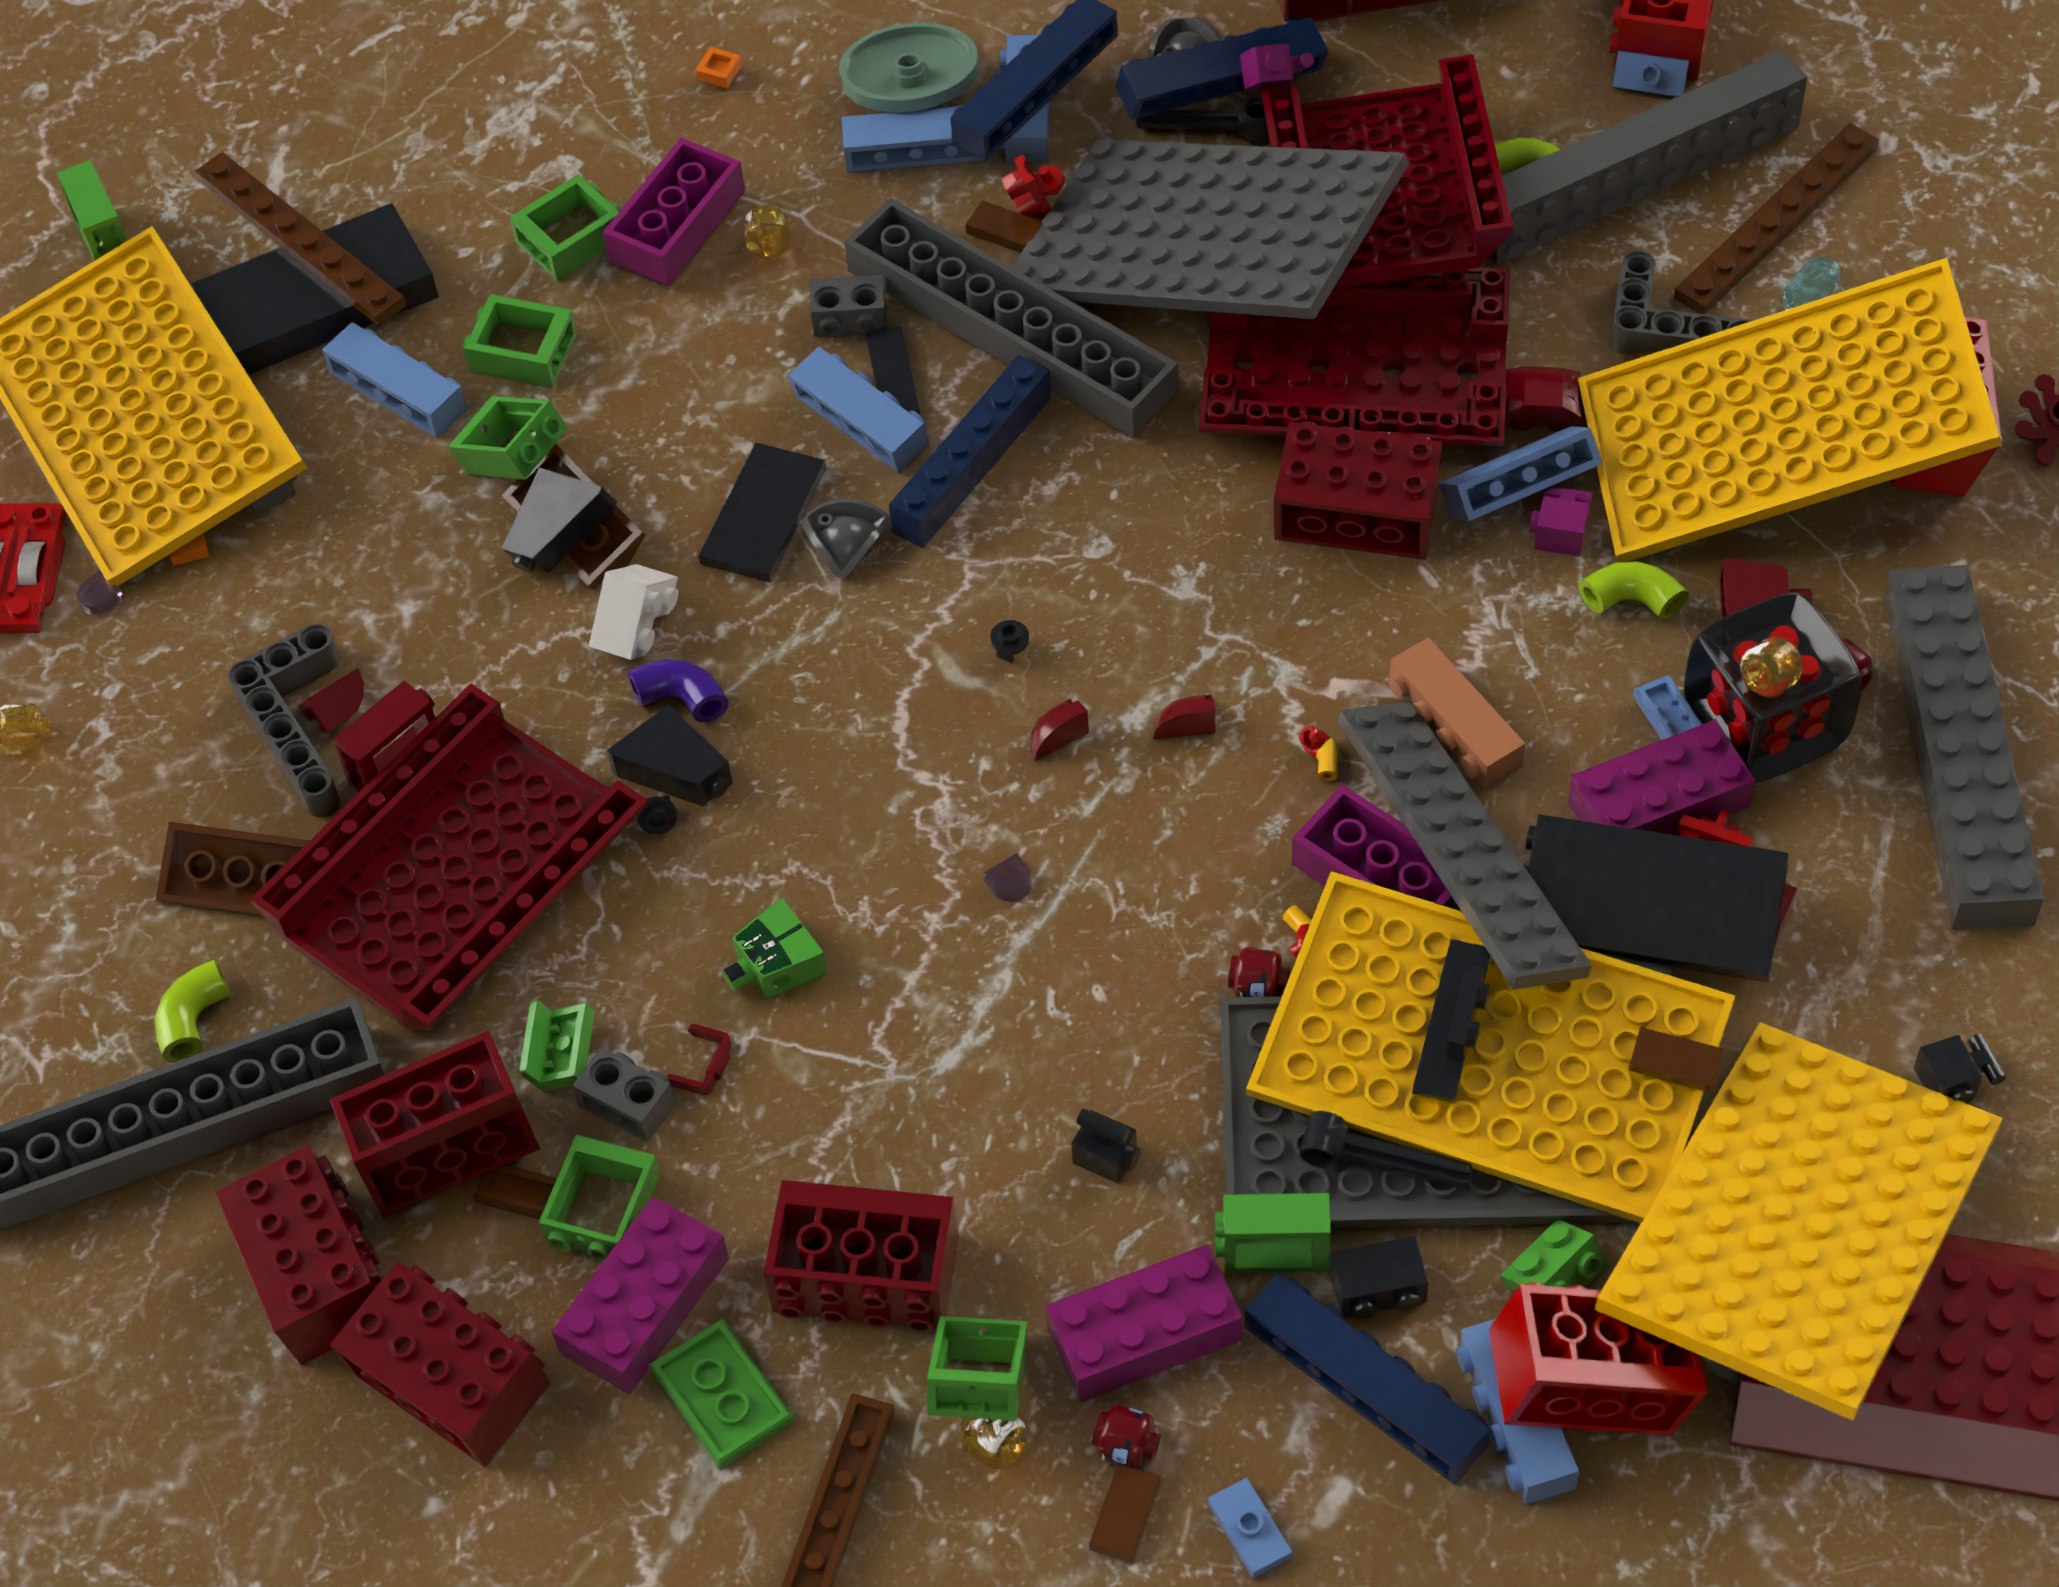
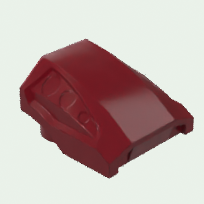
(1542, 396)

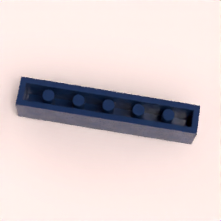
(1209, 69)
(1033, 77)
(970, 451)
(1367, 1377)

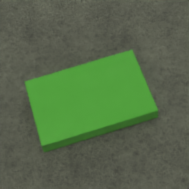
(721, 1394)

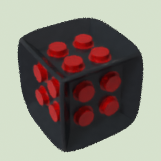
(1783, 729)

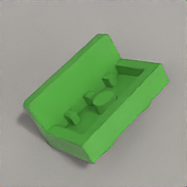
(556, 1045)
(1557, 1259)

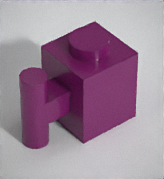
(1271, 65)
(1561, 520)

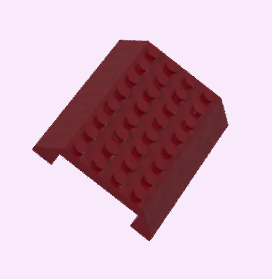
(1452, 195)
(443, 861)
(1960, 1390)

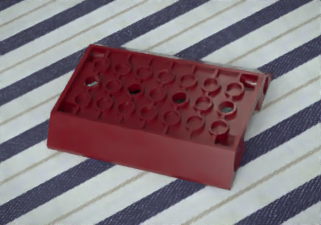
(1411, 324)

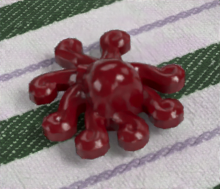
(2046, 418)

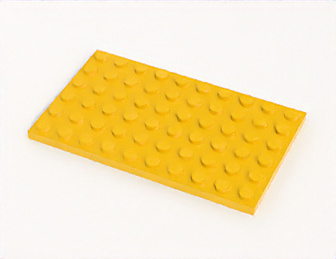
(138, 408)
(1787, 411)
(1538, 1095)
(1801, 1219)

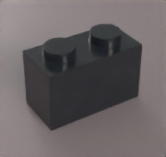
(1378, 1277)

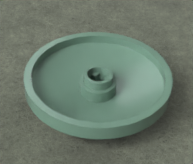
(909, 67)

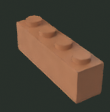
(1456, 713)

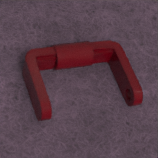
(716, 1066)

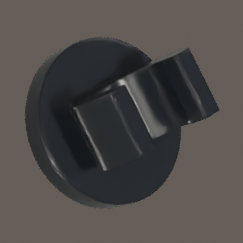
(1009, 639)
(658, 815)

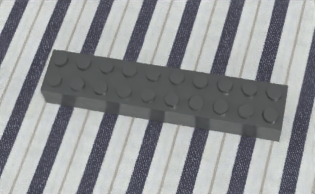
(1651, 152)
(1013, 316)
(1962, 749)
(182, 1111)

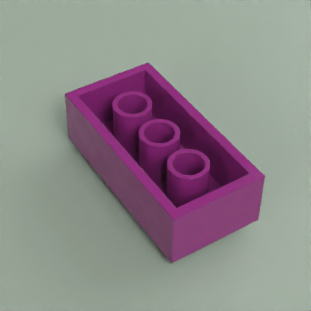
(674, 211)
(1659, 783)
(1368, 845)
(640, 1295)
(1144, 1323)

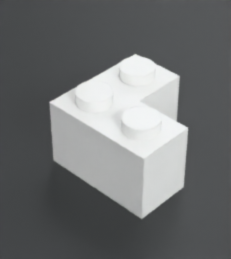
(628, 607)

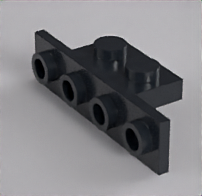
(1453, 1021)

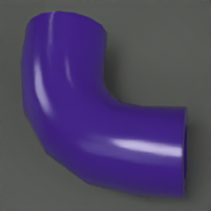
(679, 681)

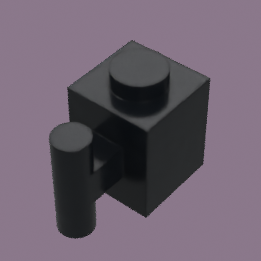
(1954, 1071)
(1104, 1146)

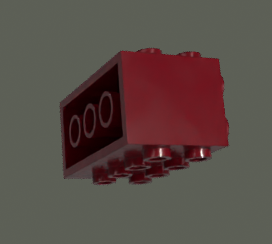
(1357, 490)
(302, 1249)
(442, 1362)

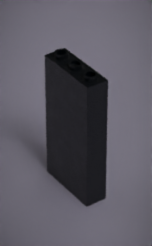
(281, 309)
(1661, 895)

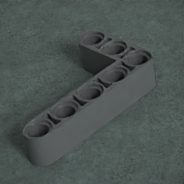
(1648, 329)
(259, 688)

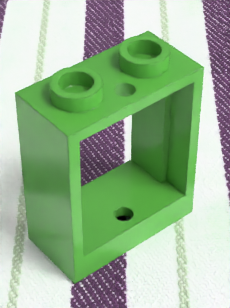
(91, 209)
(576, 250)
(515, 365)
(501, 416)
(608, 1161)
(1274, 1233)
(977, 1392)

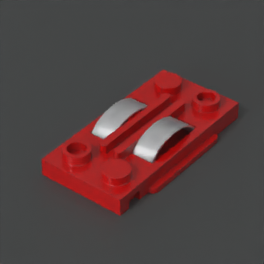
(29, 562)

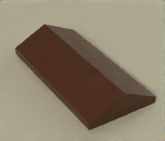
(607, 546)
(220, 866)

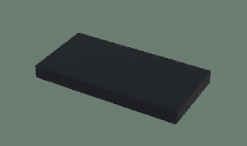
(762, 512)

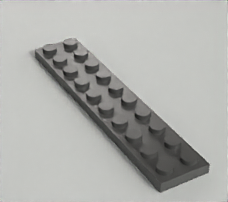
(1464, 846)

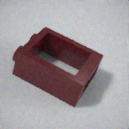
(378, 728)

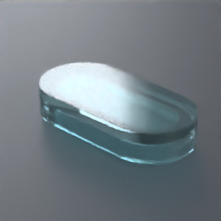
(1812, 282)

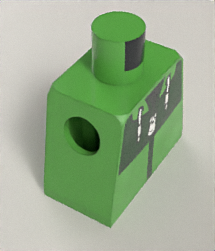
(775, 953)

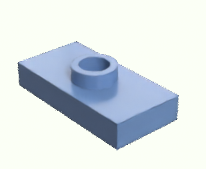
(1650, 73)
(1665, 707)
(1249, 1528)

